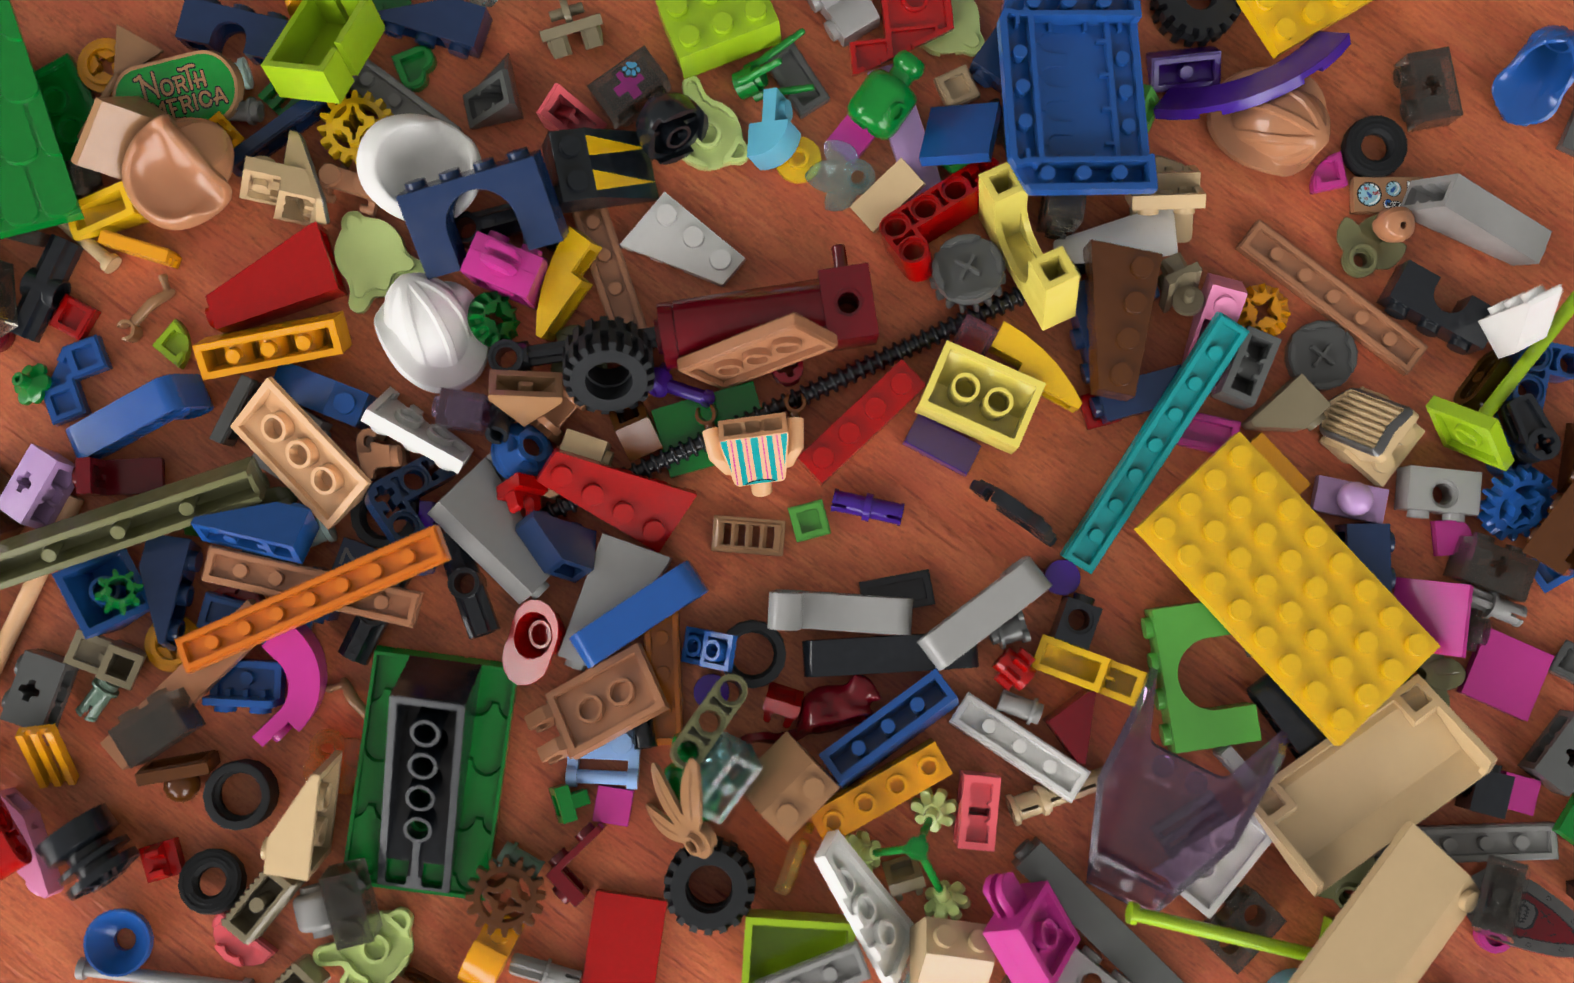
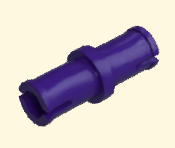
(867, 507)

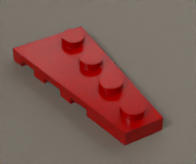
(627, 501)

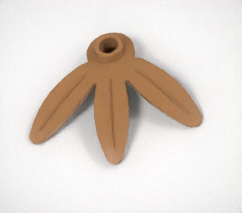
(684, 819)

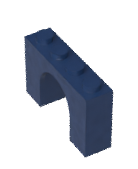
(519, 180)
(1149, 386)

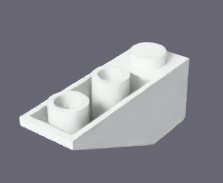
(1520, 320)

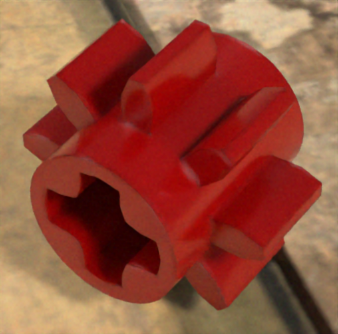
(1014, 668)

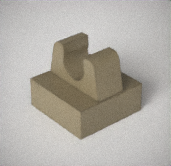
(903, 876)

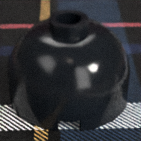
(670, 127)

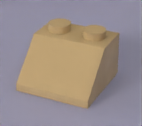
(949, 952)

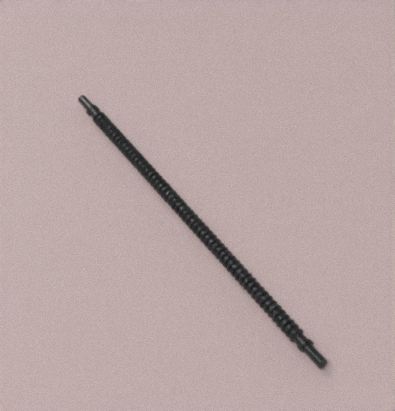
(824, 385)

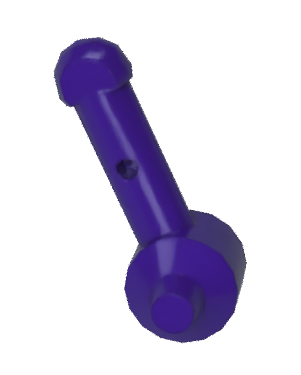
(665, 384)

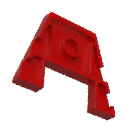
(906, 27)

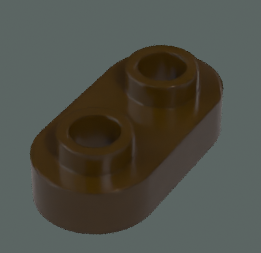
(1483, 380)

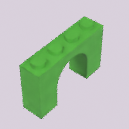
(1184, 724)

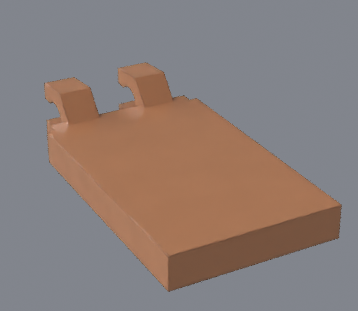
(599, 705)

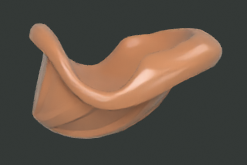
(1276, 135)
(179, 171)

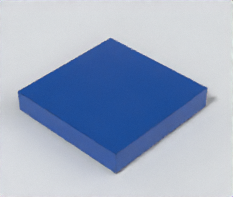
(960, 134)

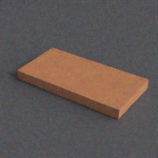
(758, 351)

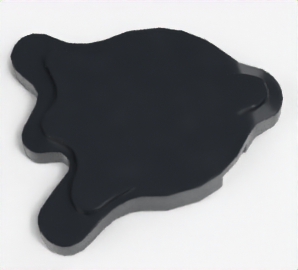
(1015, 511)

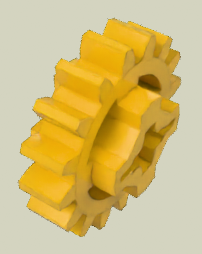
(344, 121)

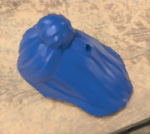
(1536, 78)

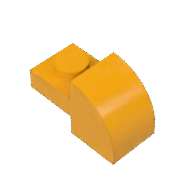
(488, 956)

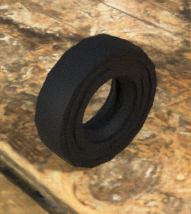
(1385, 129)
(190, 879)

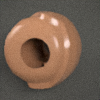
(1394, 224)

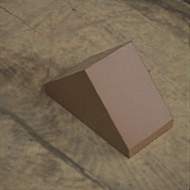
(525, 393)

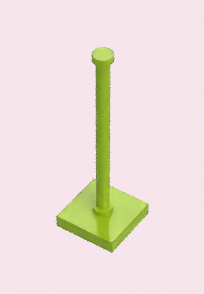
(1478, 432)
(1135, 914)

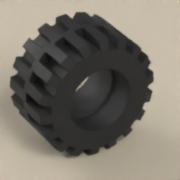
(603, 343)
(705, 915)

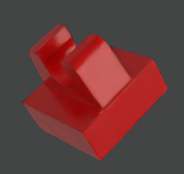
(521, 491)
(782, 701)
(162, 859)

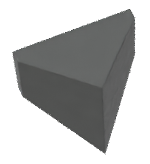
(494, 99)

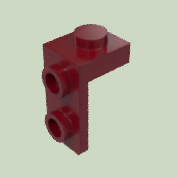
(117, 476)
(566, 883)

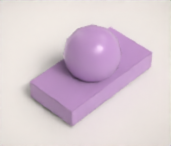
(1349, 499)

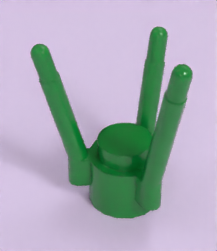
(753, 77)

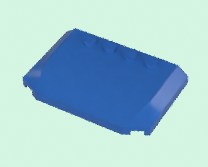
(1075, 97)

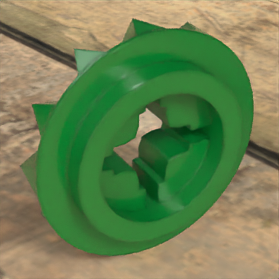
(485, 329)

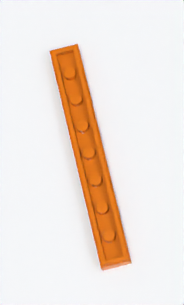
(313, 599)

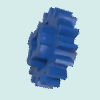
(1516, 503)

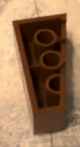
(1119, 306)
(1554, 539)

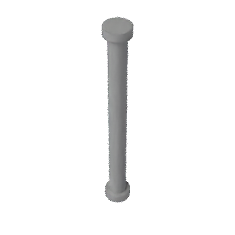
(84, 970)

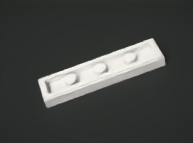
(1019, 747)

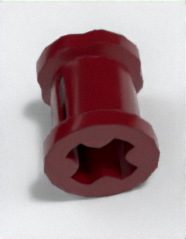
(789, 381)

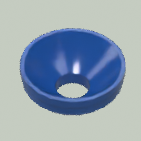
(512, 457)
(102, 946)

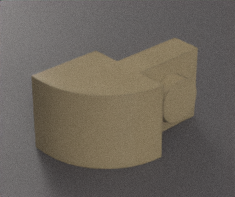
(106, 658)

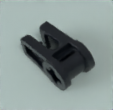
(1528, 425)

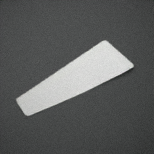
(1136, 231)

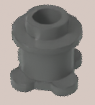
(1011, 631)

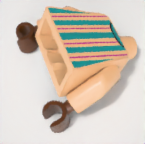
(755, 447)

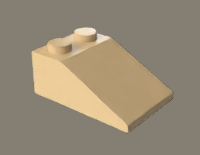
(307, 827)

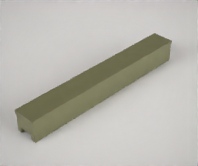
(129, 521)

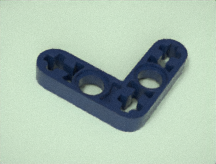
(402, 496)

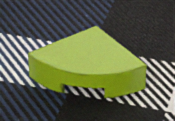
(175, 344)

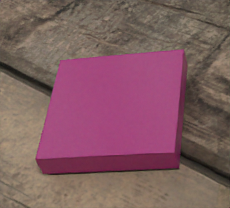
(1440, 609)
(1506, 675)

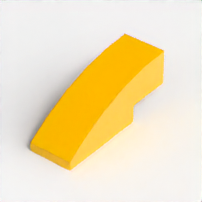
(105, 210)
(564, 283)
(1032, 360)
(1088, 670)

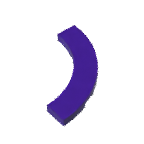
(1258, 88)

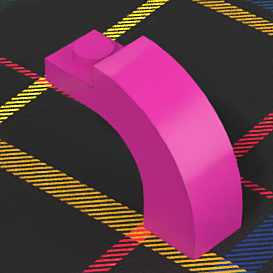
(307, 676)

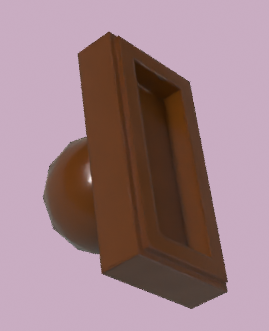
(179, 773)

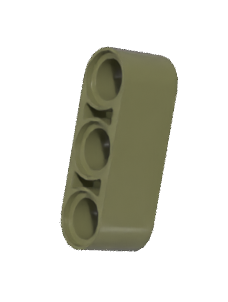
(721, 708)

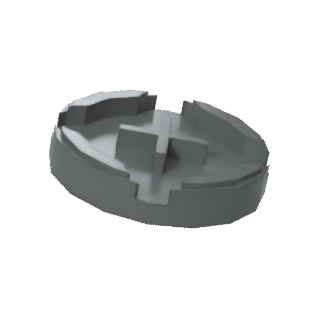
(968, 269)
(1321, 354)

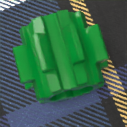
(131, 592)

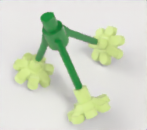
(931, 812)

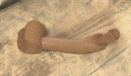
(148, 307)
(350, 695)

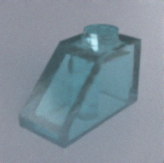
(727, 775)

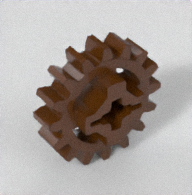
(518, 902)

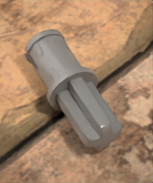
(1497, 607)
(542, 971)

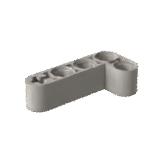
(839, 612)
(984, 612)

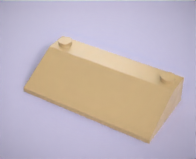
(1353, 798)
(1394, 916)

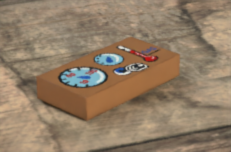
(1374, 194)

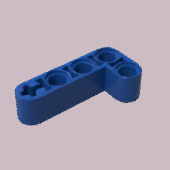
(1536, 382)
(139, 414)
(638, 614)

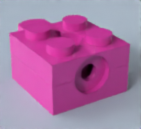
(505, 268)
(1028, 929)

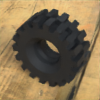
(1194, 24)

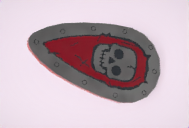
(1544, 924)

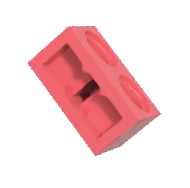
(977, 810)

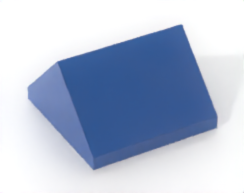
(80, 584)

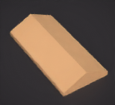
(301, 454)

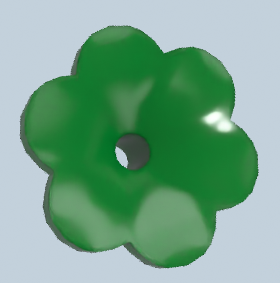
(31, 384)

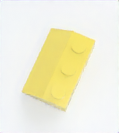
(980, 397)

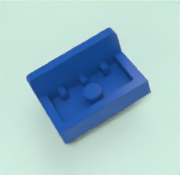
(251, 685)

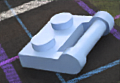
(618, 749)

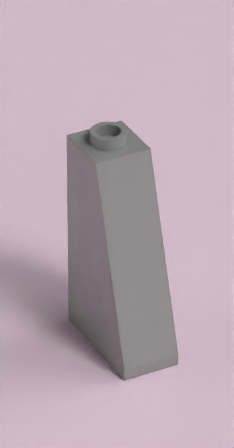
(1476, 219)
(488, 532)
(617, 574)

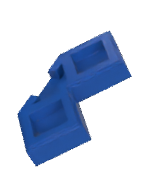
(77, 362)

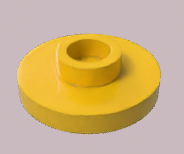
(800, 162)

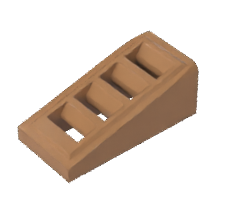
(718, 535)

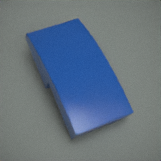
(709, 648)

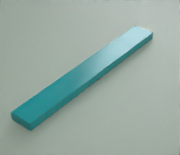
(1154, 442)

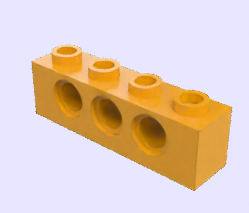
(272, 345)
(882, 789)

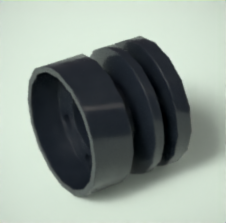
(88, 852)

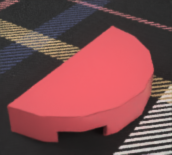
(236, 951)

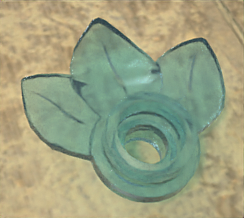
(835, 175)

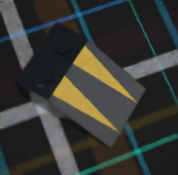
(598, 168)

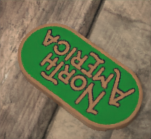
(186, 84)

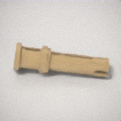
(1042, 800)

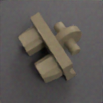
(557, 36)
(1180, 286)

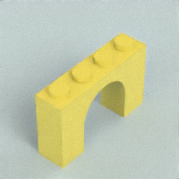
(1045, 280)

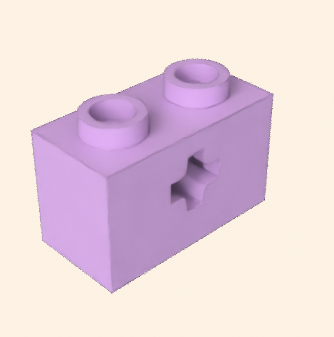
(38, 487)

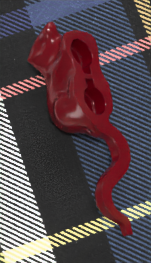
(828, 710)

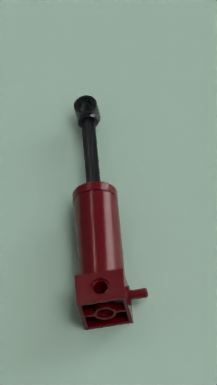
(709, 319)

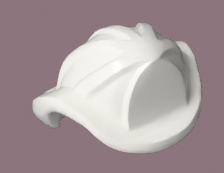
(409, 149)
(429, 333)

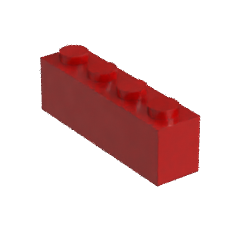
(861, 422)

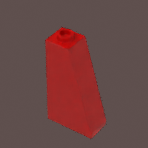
(278, 284)

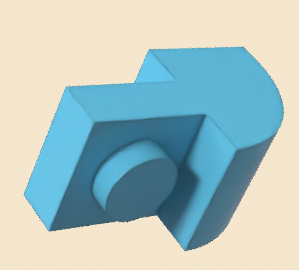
(775, 137)

